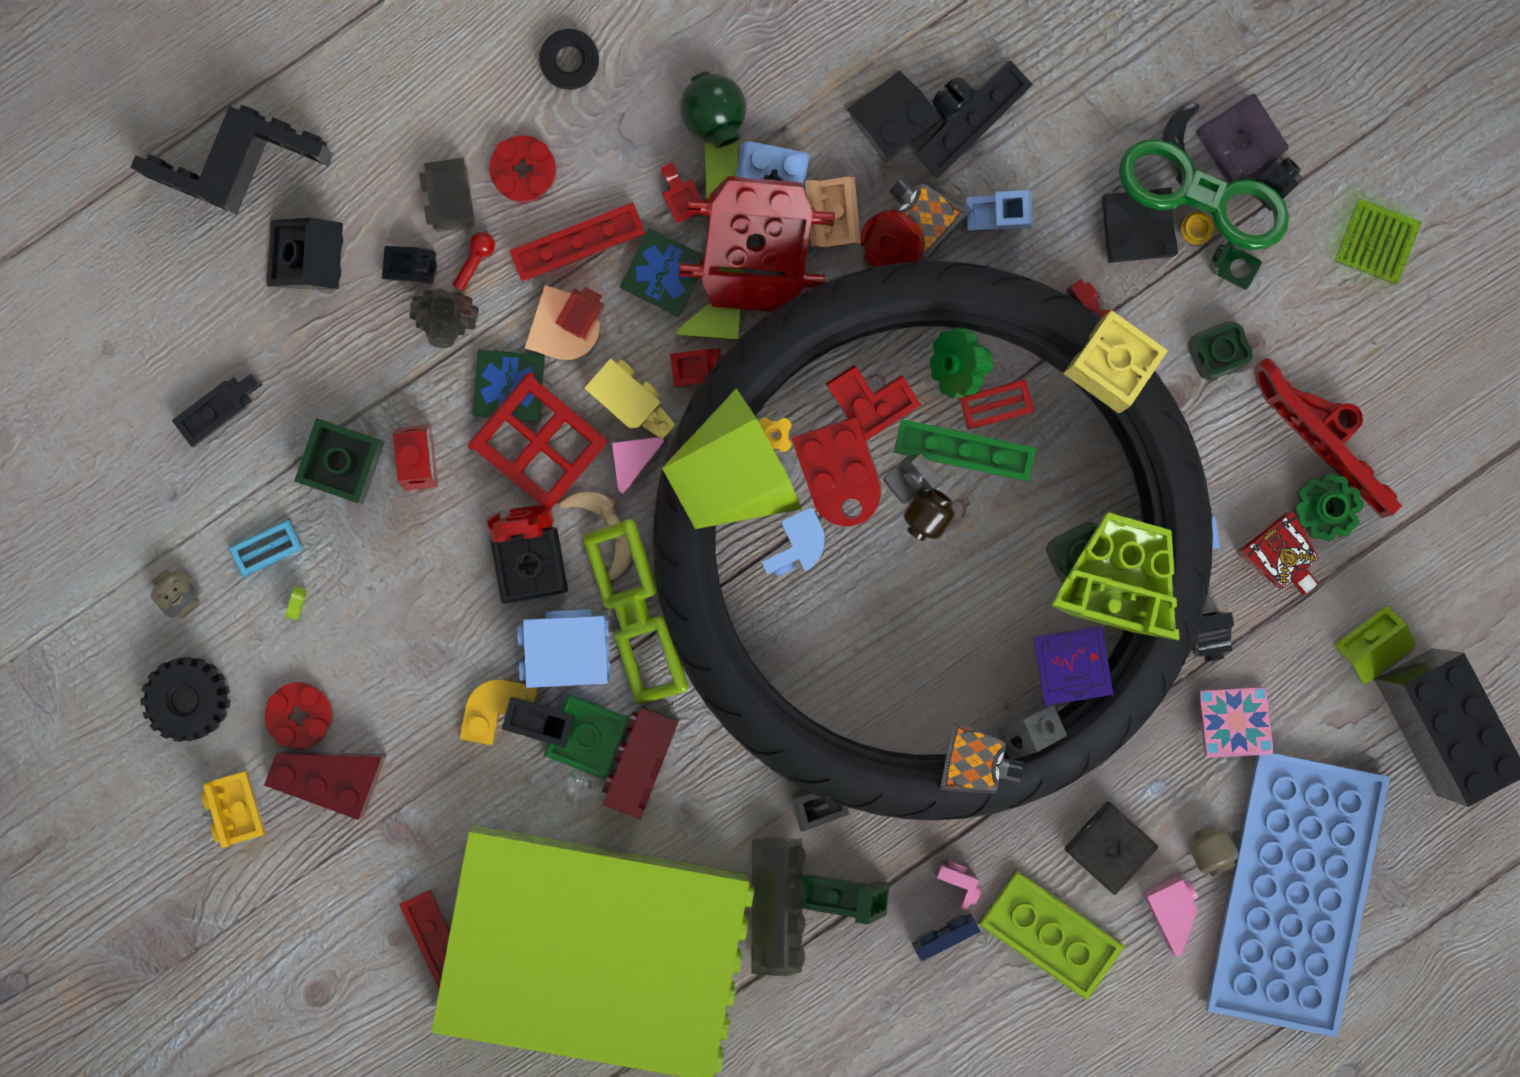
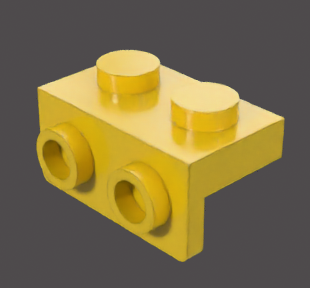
(233, 809)

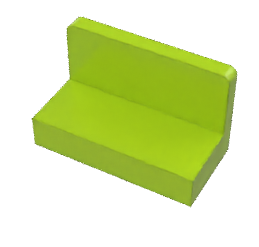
(1376, 644)

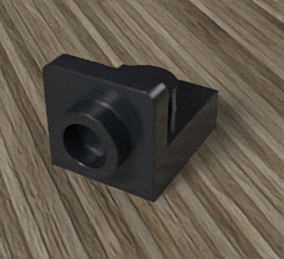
(1281, 176)
(409, 264)

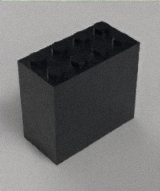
(1451, 726)

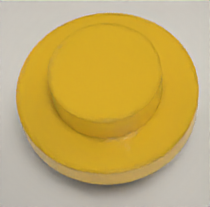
(1197, 228)

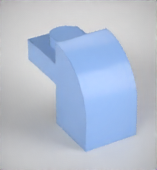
(1000, 212)
(806, 540)

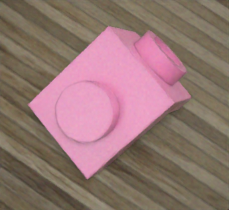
(956, 874)

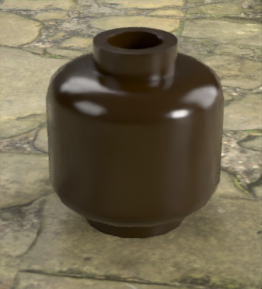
(929, 514)

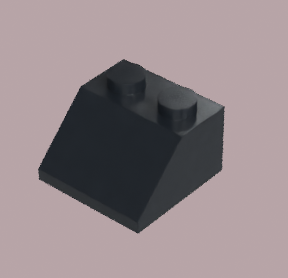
(894, 116)
(305, 254)

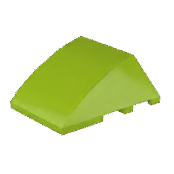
(730, 470)
(1124, 579)

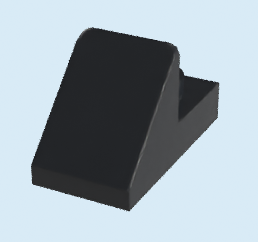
(538, 721)

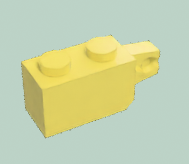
(629, 400)

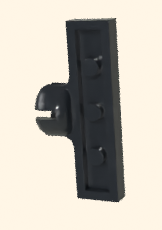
(969, 115)

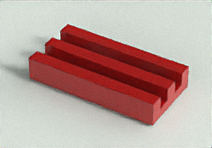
(968, 412)

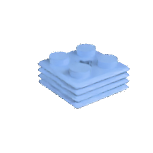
(760, 160)

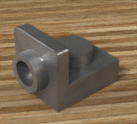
(911, 476)

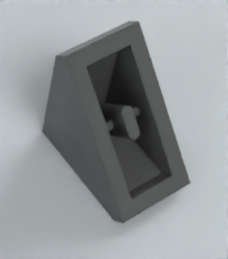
(816, 811)

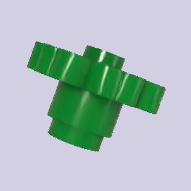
(959, 363)
(1312, 509)

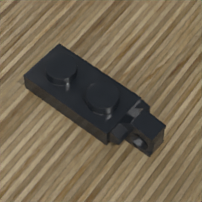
(216, 409)

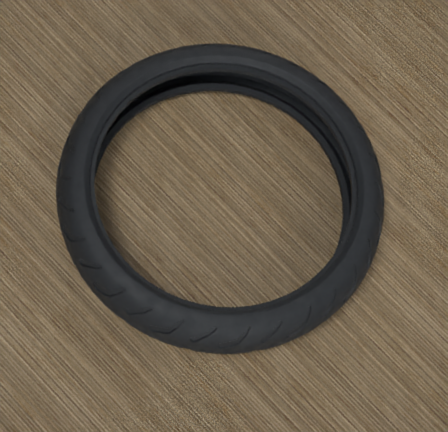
(686, 570)

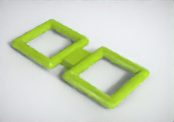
(633, 611)

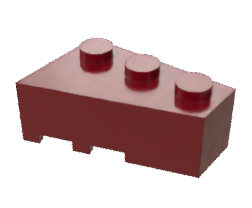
(639, 761)
(327, 779)

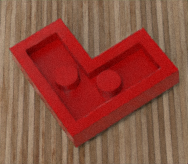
(874, 409)

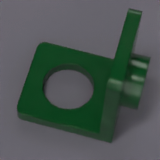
(1225, 256)

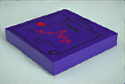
(1073, 665)

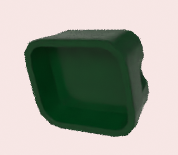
(1220, 350)
(1067, 547)

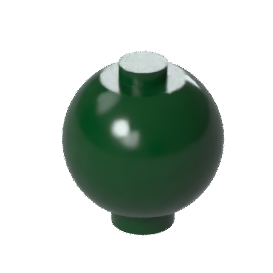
(713, 108)

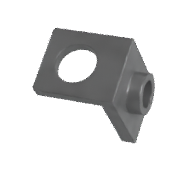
(1035, 731)

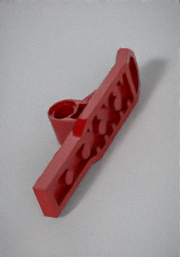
(1319, 427)

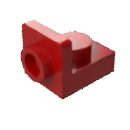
(693, 366)

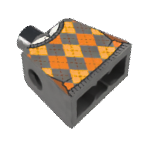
(932, 210)
(976, 762)

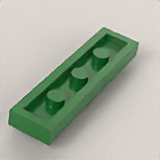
(965, 450)

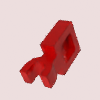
(679, 193)

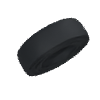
(560, 40)

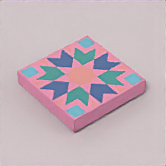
(1235, 722)

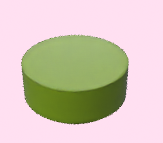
(296, 603)

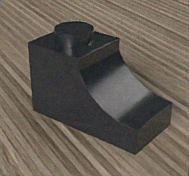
(1214, 635)

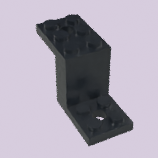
(234, 158)

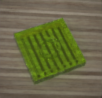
(1377, 241)

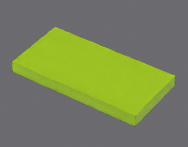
(1051, 935)

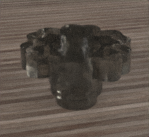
(443, 315)

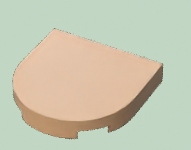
(552, 340)

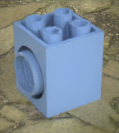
(565, 649)

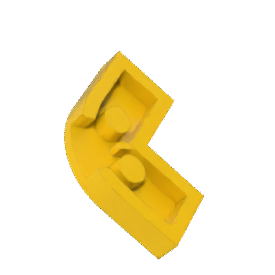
(485, 705)

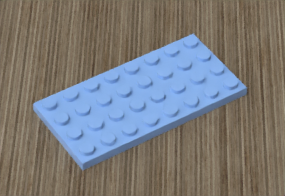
(1297, 894)

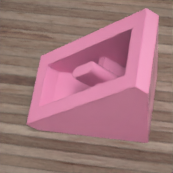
(632, 458)

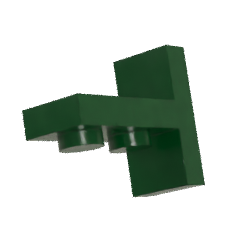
(846, 898)

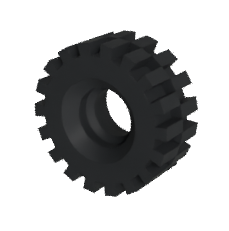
(209, 690)

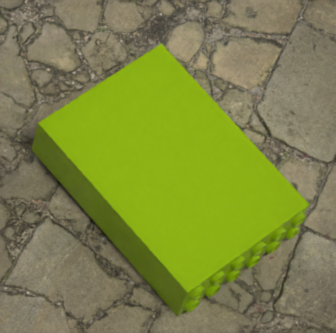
(593, 953)

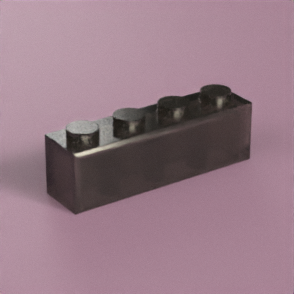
(777, 906)

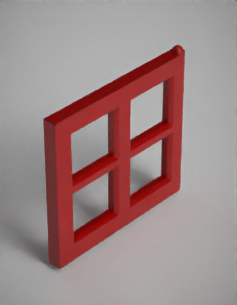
(538, 441)

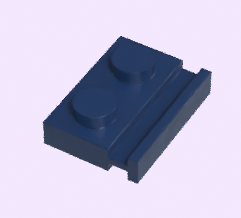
(954, 932)

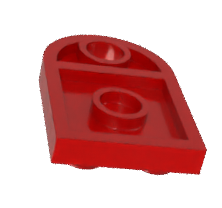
(839, 469)

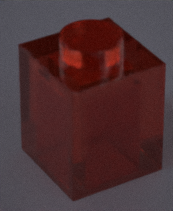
(581, 313)

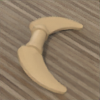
(604, 507)

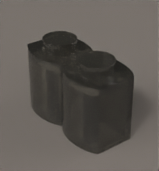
(448, 195)

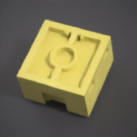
(1115, 362)

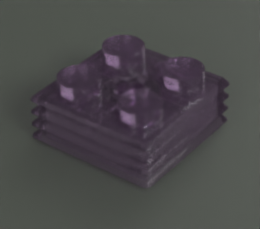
(1247, 118)

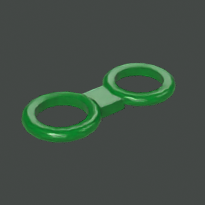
(1204, 193)

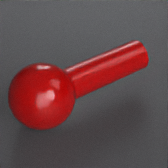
(481, 246)

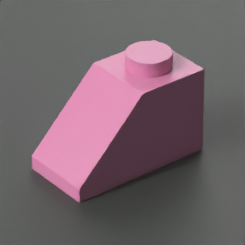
(1173, 911)

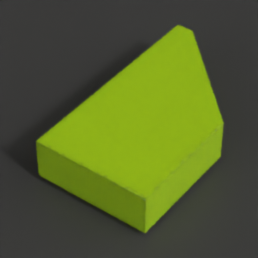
(713, 323)

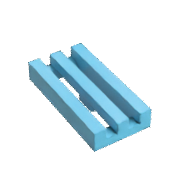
(240, 560)

